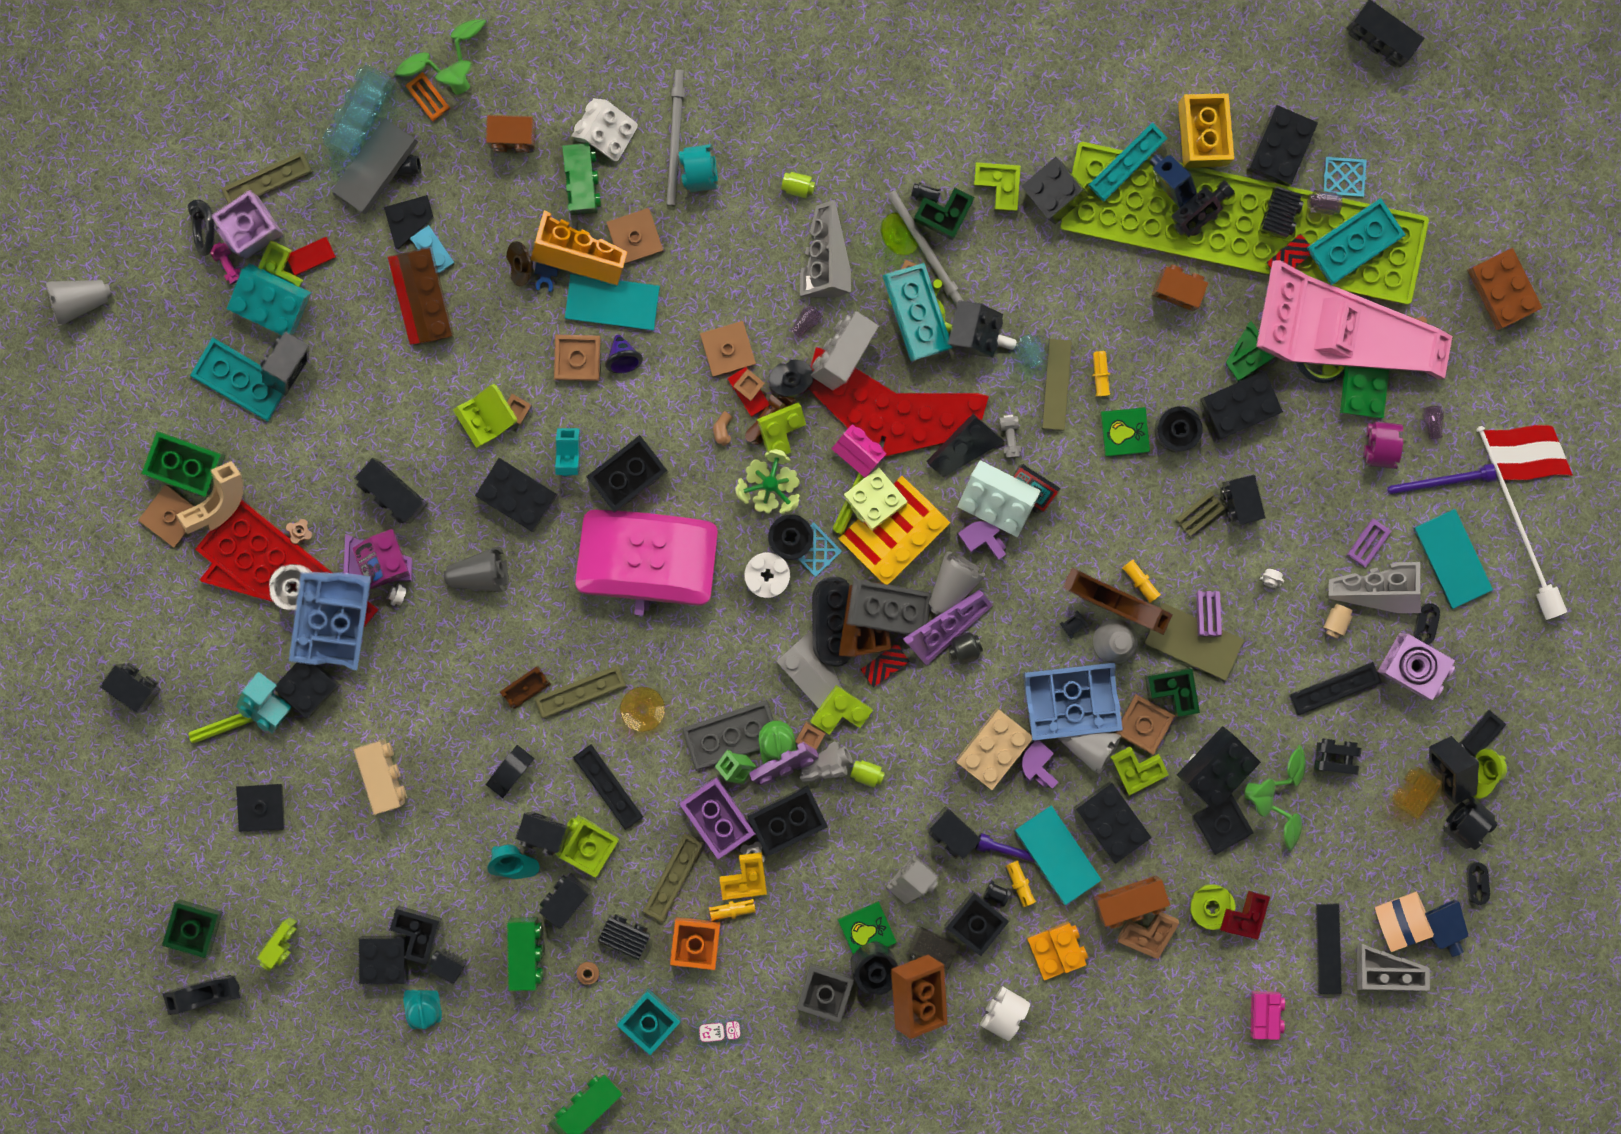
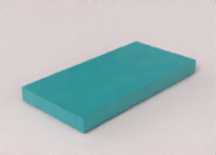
(1356, 241)
(610, 304)
(917, 312)
(236, 379)
(1453, 558)
(1057, 855)

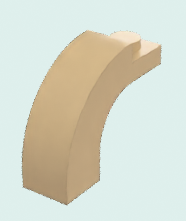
(220, 503)

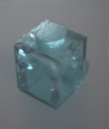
(1030, 350)

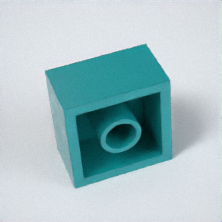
(649, 1021)

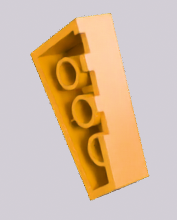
(577, 251)

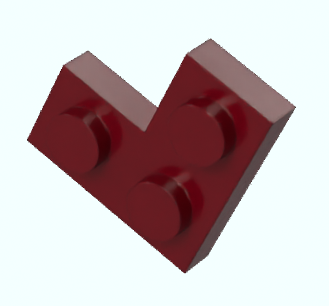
(1250, 920)

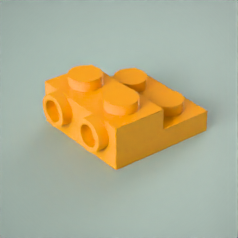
(1058, 950)

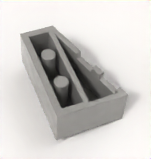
(913, 880)

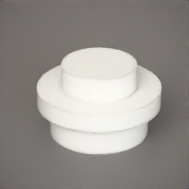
(397, 594)

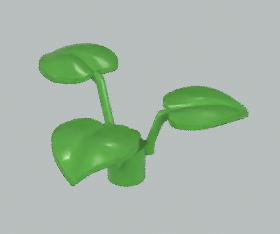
(453, 75)
(1263, 796)

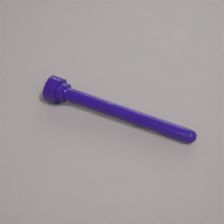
(1486, 473)
(988, 844)

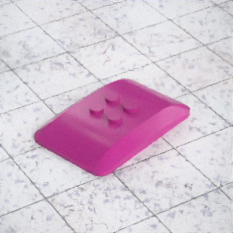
(646, 557)

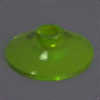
(897, 235)

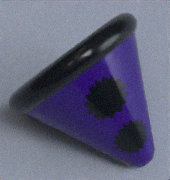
(622, 357)

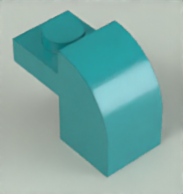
(567, 451)

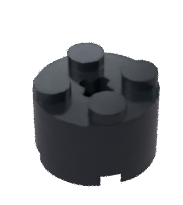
(1191, 429)
(793, 524)
(1470, 823)
(872, 968)

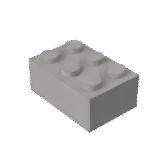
(843, 350)

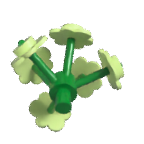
(759, 473)

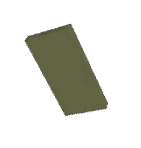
(1182, 641)

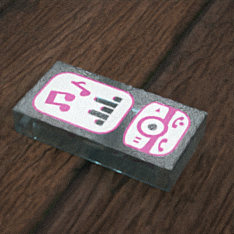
(719, 1031)

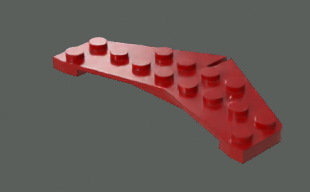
(905, 419)

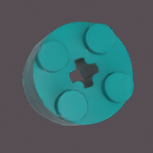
(699, 168)

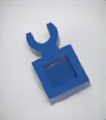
(546, 272)

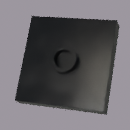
(260, 807)
(1223, 826)

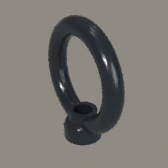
(201, 210)

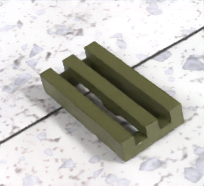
(1215, 501)

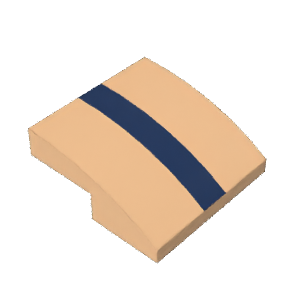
(1403, 921)

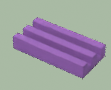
(1357, 558)
(1217, 613)

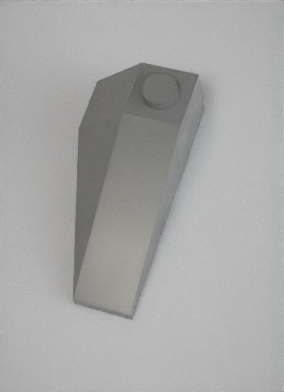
(828, 265)

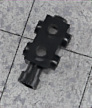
(1201, 209)

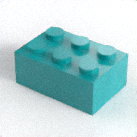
(268, 300)

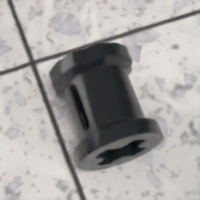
(1074, 624)
(997, 893)

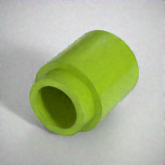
(798, 184)
(867, 773)

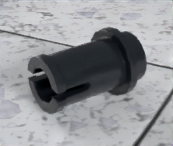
(921, 191)

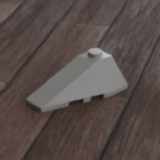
(1389, 590)
(808, 672)

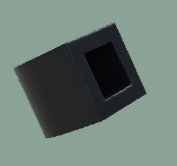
(509, 771)

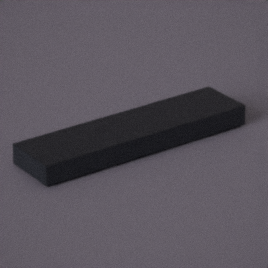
(1335, 688)
(608, 786)
(1328, 948)

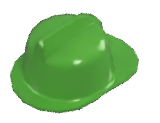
(775, 740)

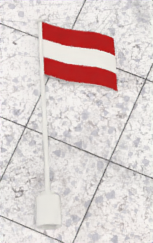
(1527, 455)

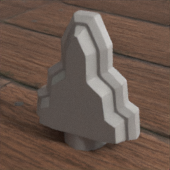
(830, 764)

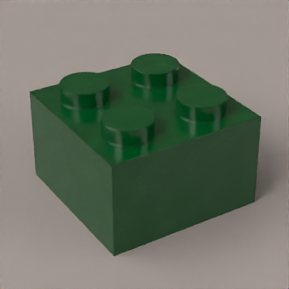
(192, 928)

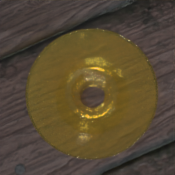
(630, 709)

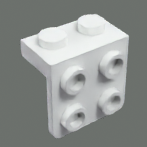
(605, 128)

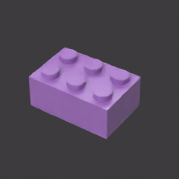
(717, 817)

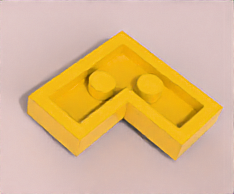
(748, 883)

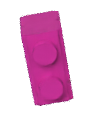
(859, 450)
(1266, 1015)

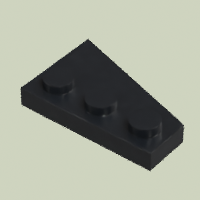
(964, 445)

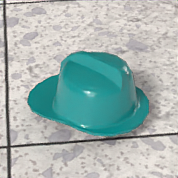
(510, 863)
(422, 1008)

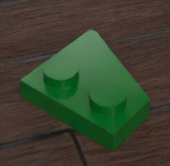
(1246, 355)

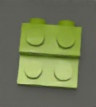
(587, 845)
(277, 948)

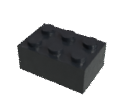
(1384, 34)
(1282, 146)
(1241, 405)
(627, 474)
(390, 491)
(516, 495)
(1218, 768)
(787, 820)
(1112, 822)

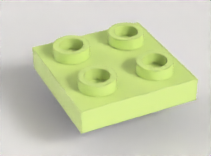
(875, 499)

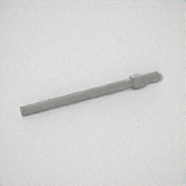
(677, 93)
(950, 287)

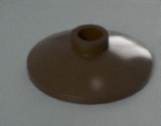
(520, 263)

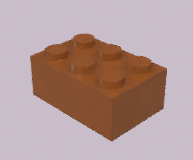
(1504, 289)
(1132, 902)
(919, 996)

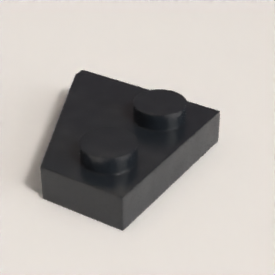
(408, 218)

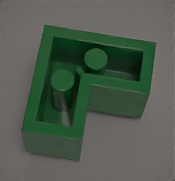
(945, 219)
(1179, 685)

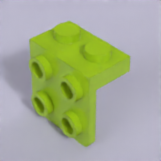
(485, 416)

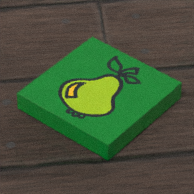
(1125, 431)
(867, 926)

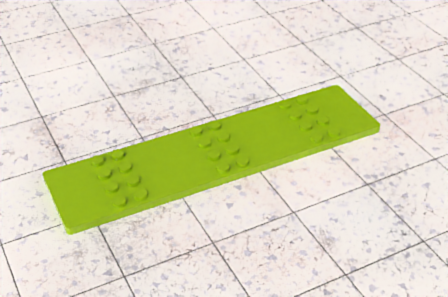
(1142, 211)

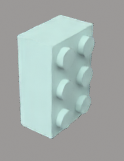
(998, 498)

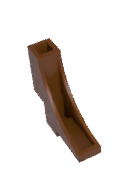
(1117, 601)

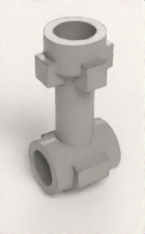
(1009, 424)

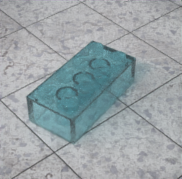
(358, 112)

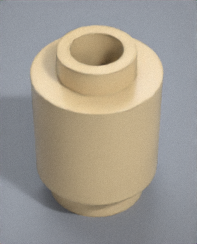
(1338, 621)

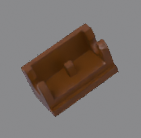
(525, 687)

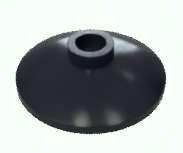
(784, 374)

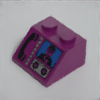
(381, 559)

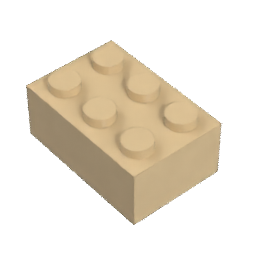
(994, 749)
(380, 776)

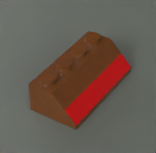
(420, 295)

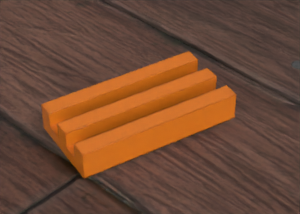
(439, 112)

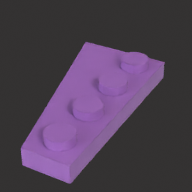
(937, 634)

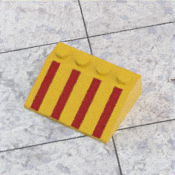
(899, 537)

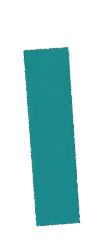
(1127, 162)

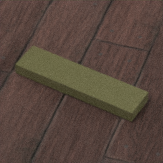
(269, 177)
(1056, 384)
(580, 691)
(673, 877)

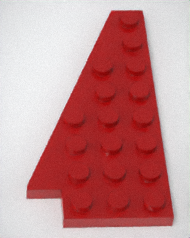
(249, 551)

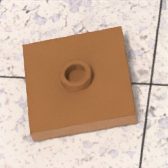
(636, 235)
(727, 348)
(577, 357)
(162, 515)
(1145, 724)

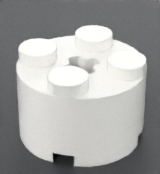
(777, 567)
(281, 587)
(1005, 1014)

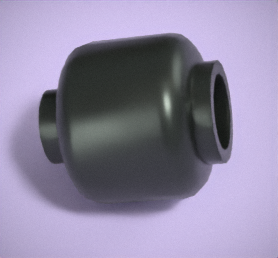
(965, 648)

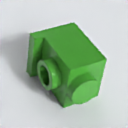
(735, 767)

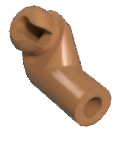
(720, 430)

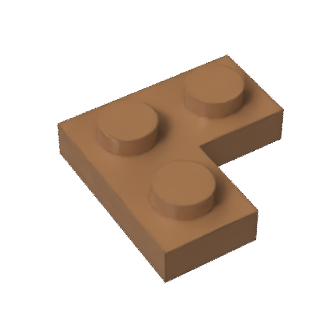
(1151, 939)

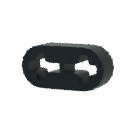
(1432, 624)
(1483, 882)

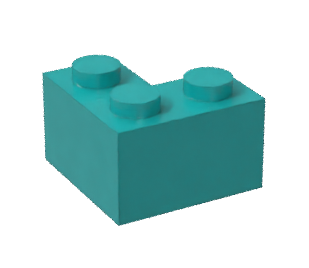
(262, 704)

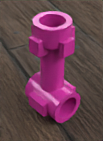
(220, 252)

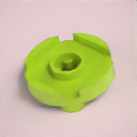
(1202, 898)

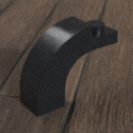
(201, 994)

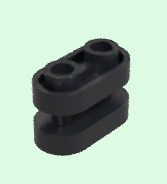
(1328, 747)

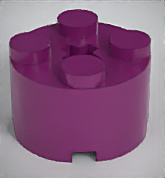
(1384, 445)

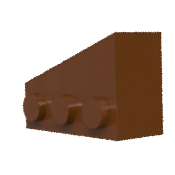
(861, 640)

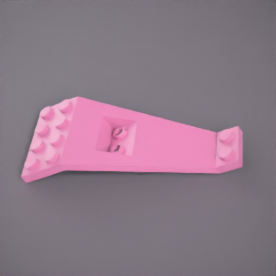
(1330, 326)

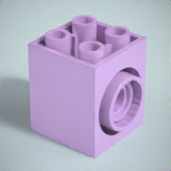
(246, 225)
(1430, 669)

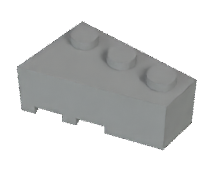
(1387, 972)

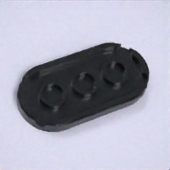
(828, 617)

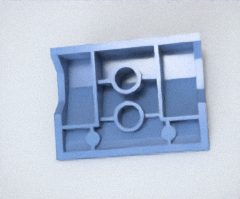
(329, 618)
(1072, 701)

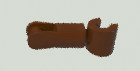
(753, 433)

